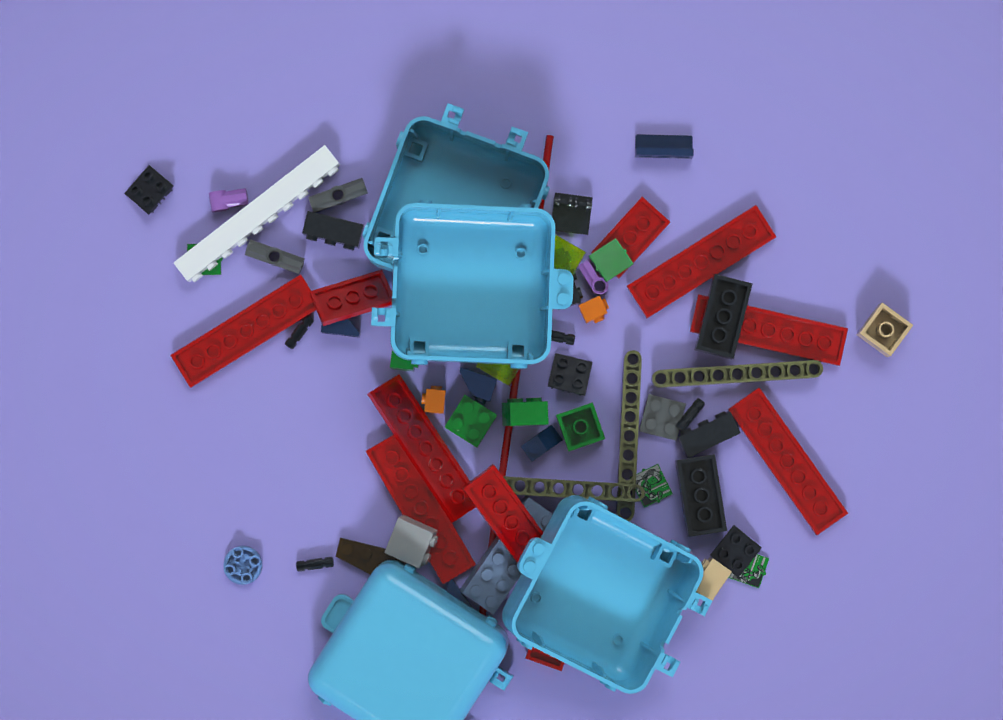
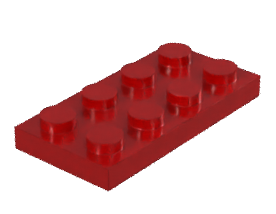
(637, 230)
(352, 297)

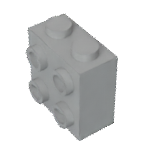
(411, 541)

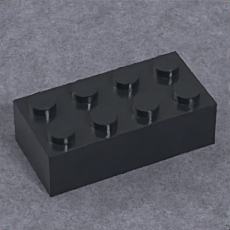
(723, 316)
(701, 495)

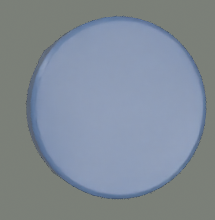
(242, 565)

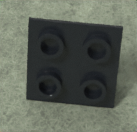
(149, 190)
(572, 213)
(570, 374)
(735, 551)

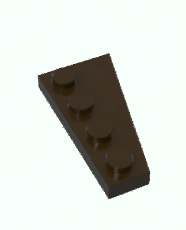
(362, 555)

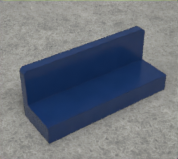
(664, 146)

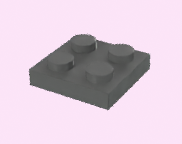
(661, 417)

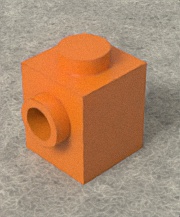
(594, 309)
(434, 400)

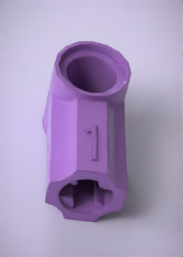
(223, 199)
(592, 276)

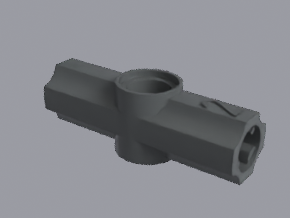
(350, 191)
(286, 261)

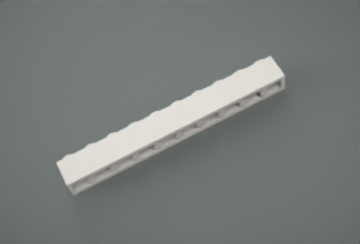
(256, 214)

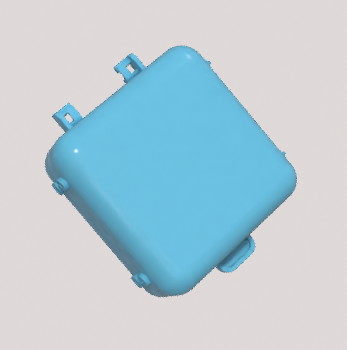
(453, 168)
(473, 284)
(603, 594)
(406, 650)

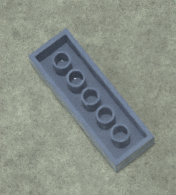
(497, 569)

